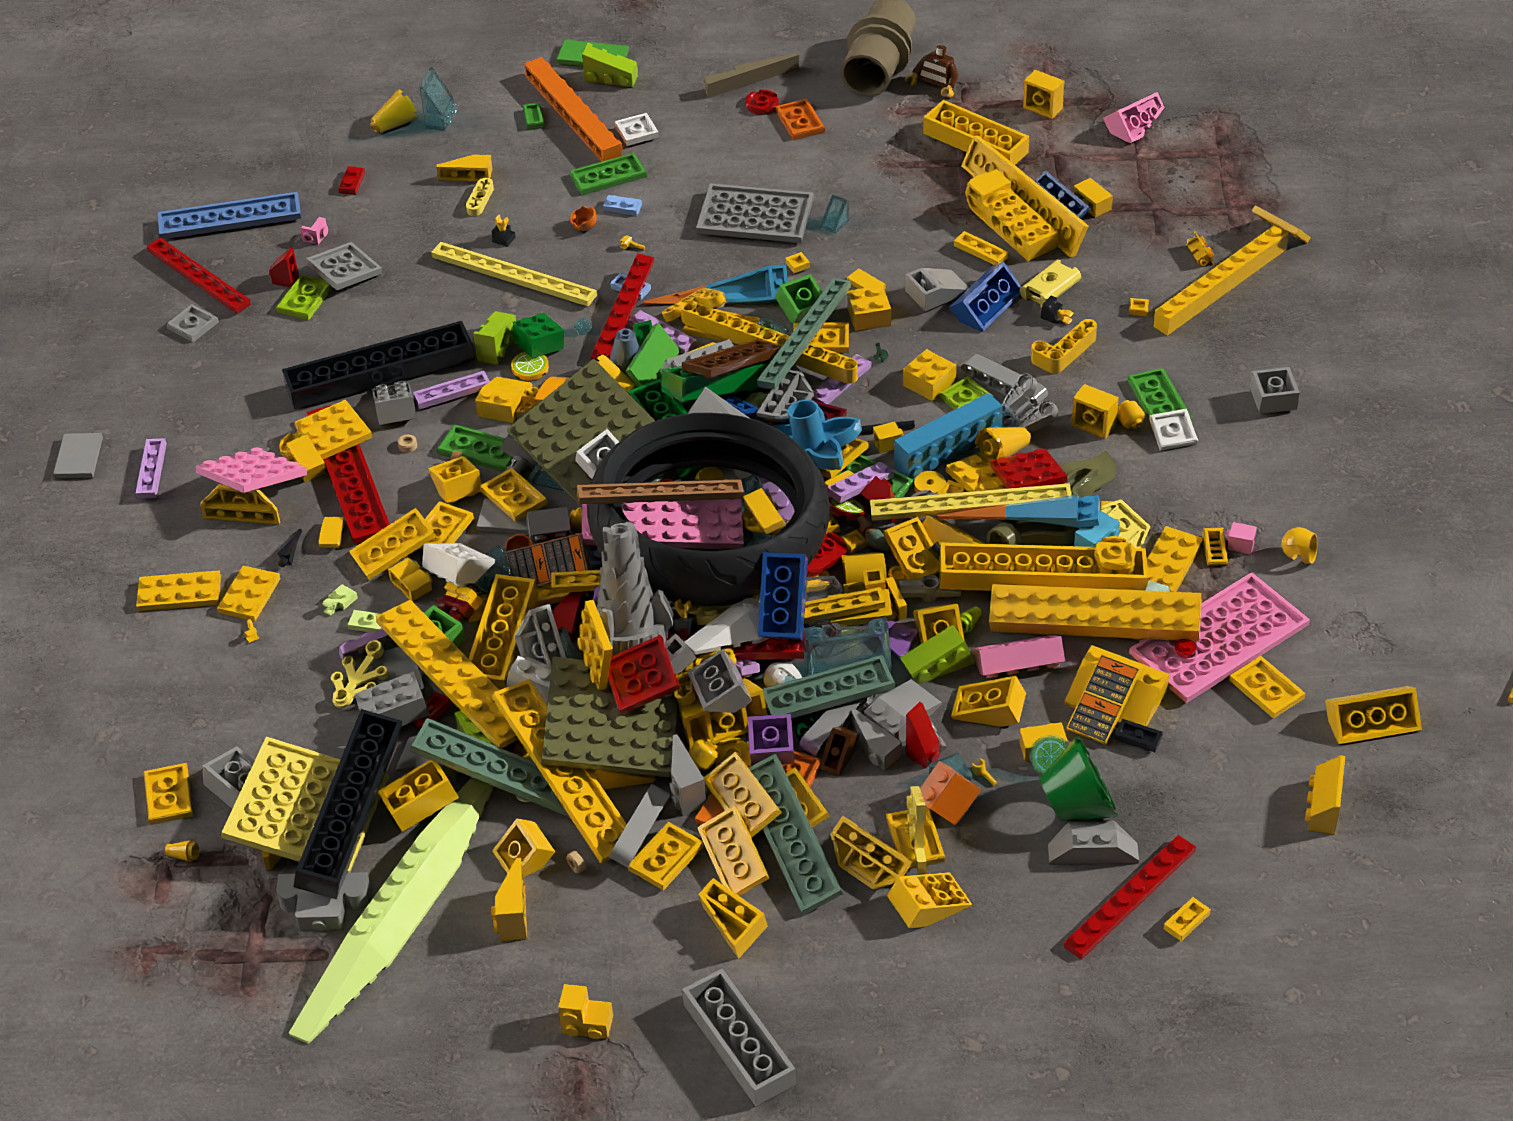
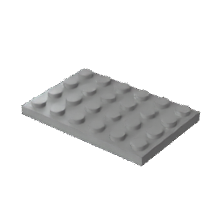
(755, 213)

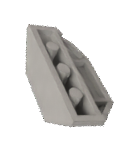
(790, 390)
(1092, 844)

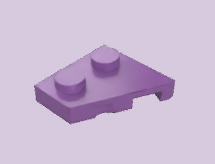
(901, 638)

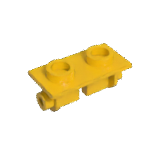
(1197, 246)

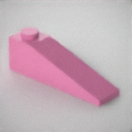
(1134, 119)

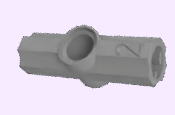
(927, 589)

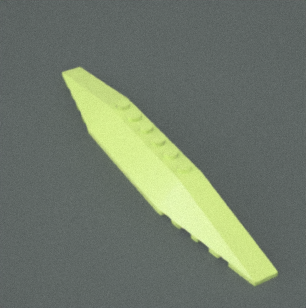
(395, 910)

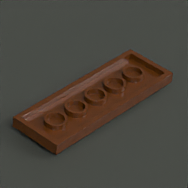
(731, 358)

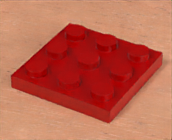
(1029, 470)
(642, 674)

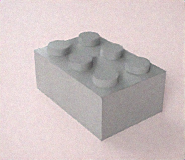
(396, 699)

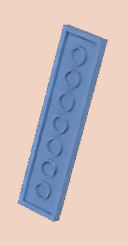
(229, 215)

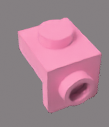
(316, 232)

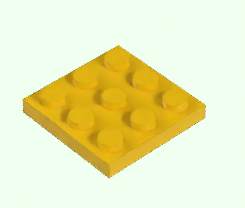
(334, 429)
(595, 645)

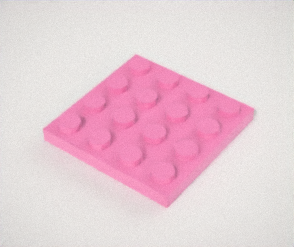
(251, 470)

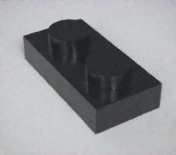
(1138, 735)

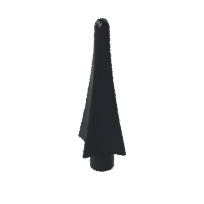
(287, 553)

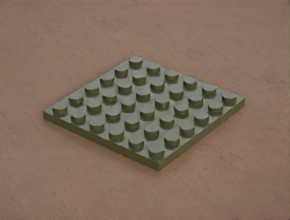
(574, 417)
(591, 733)

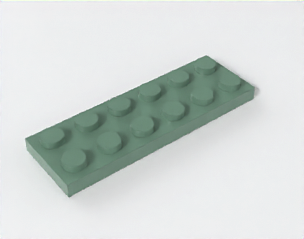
(829, 688)

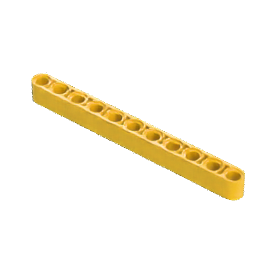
(742, 331)

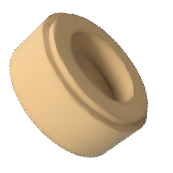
(407, 443)
(575, 862)

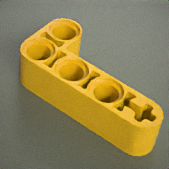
(1058, 357)

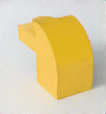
(872, 579)

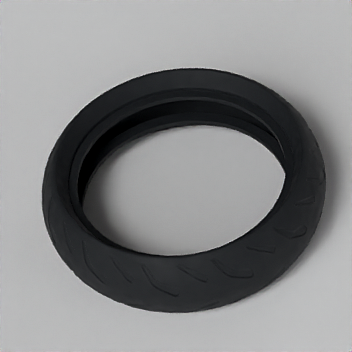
(722, 442)

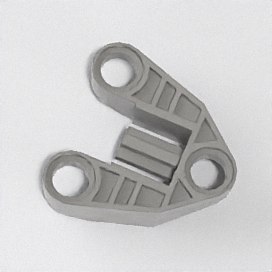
(1022, 411)

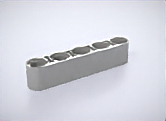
(998, 377)
(817, 736)
(639, 825)

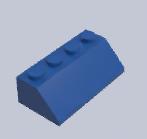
(987, 297)
(782, 596)

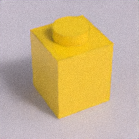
(885, 435)

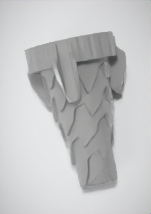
(625, 595)

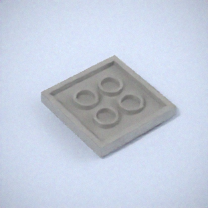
(344, 266)

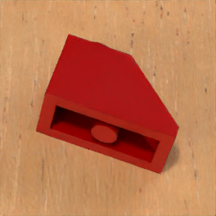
(285, 269)
(877, 490)

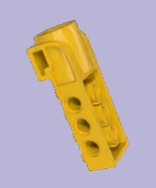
(1009, 216)

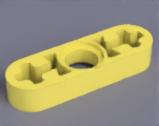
(485, 183)

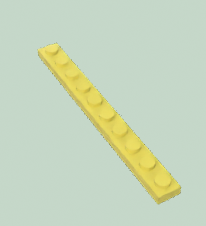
(514, 274)
(954, 502)

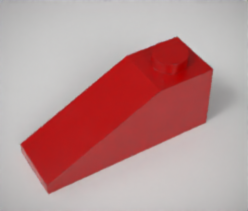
(569, 612)
(921, 739)

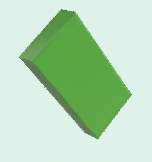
(533, 116)

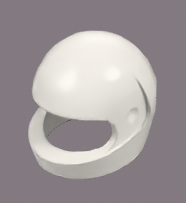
(780, 672)

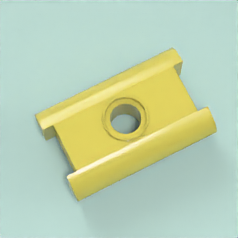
(1051, 281)

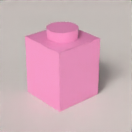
(1241, 538)

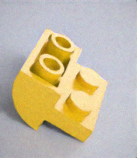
(855, 563)

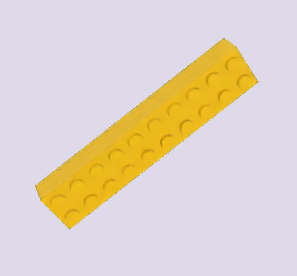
(981, 565)
(1095, 612)

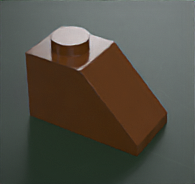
(839, 750)

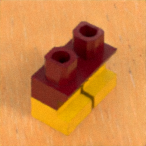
(459, 602)

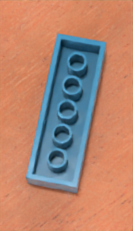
(945, 436)

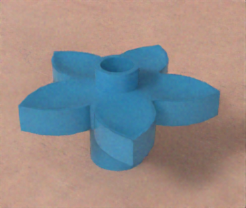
(820, 437)

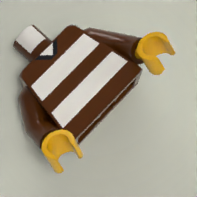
(937, 70)

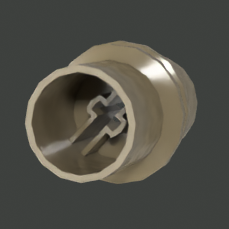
(878, 47)

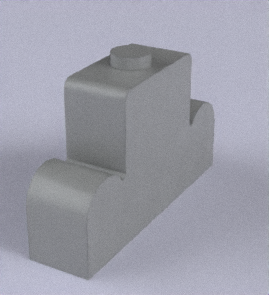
(319, 911)

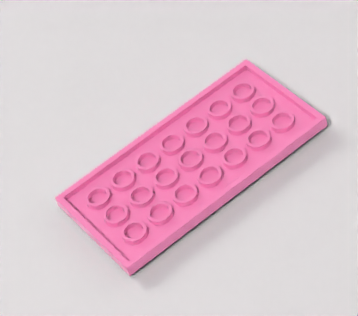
(684, 523)
(1233, 631)

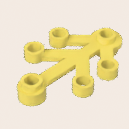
(344, 696)

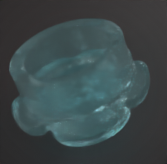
(583, 326)

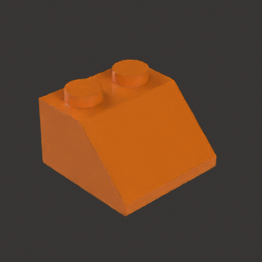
(948, 793)

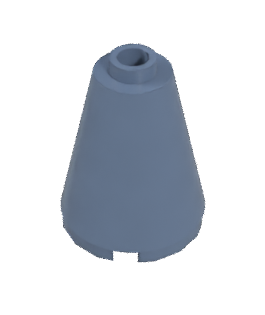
(624, 349)

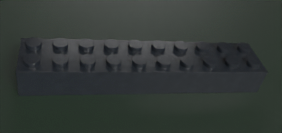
(378, 364)
(347, 804)

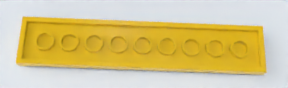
(1071, 229)
(448, 669)
(574, 787)

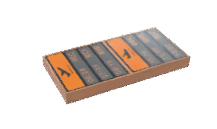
(549, 557)

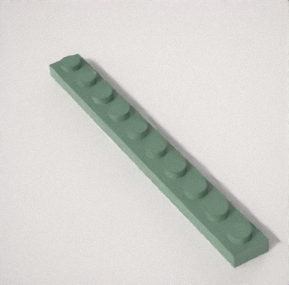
(803, 334)

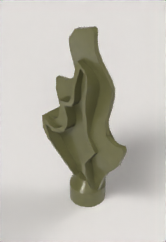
(1084, 479)

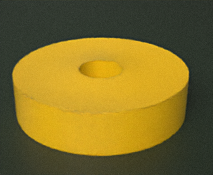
(929, 481)

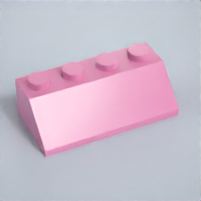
(1019, 654)

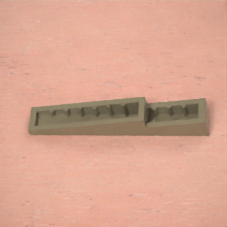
(749, 73)

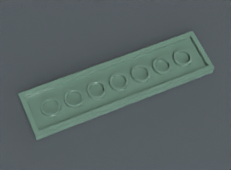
(485, 763)
(795, 841)

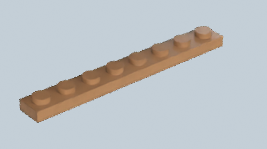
(660, 491)

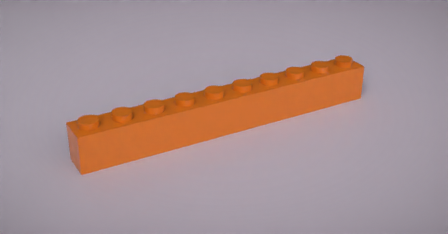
(573, 110)

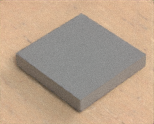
(192, 323)

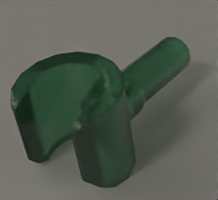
(883, 354)

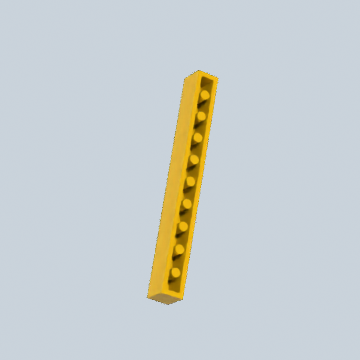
(1220, 280)

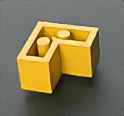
(584, 1016)

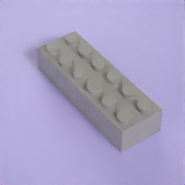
(739, 1037)

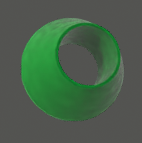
(1076, 786)

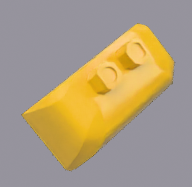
(721, 725)

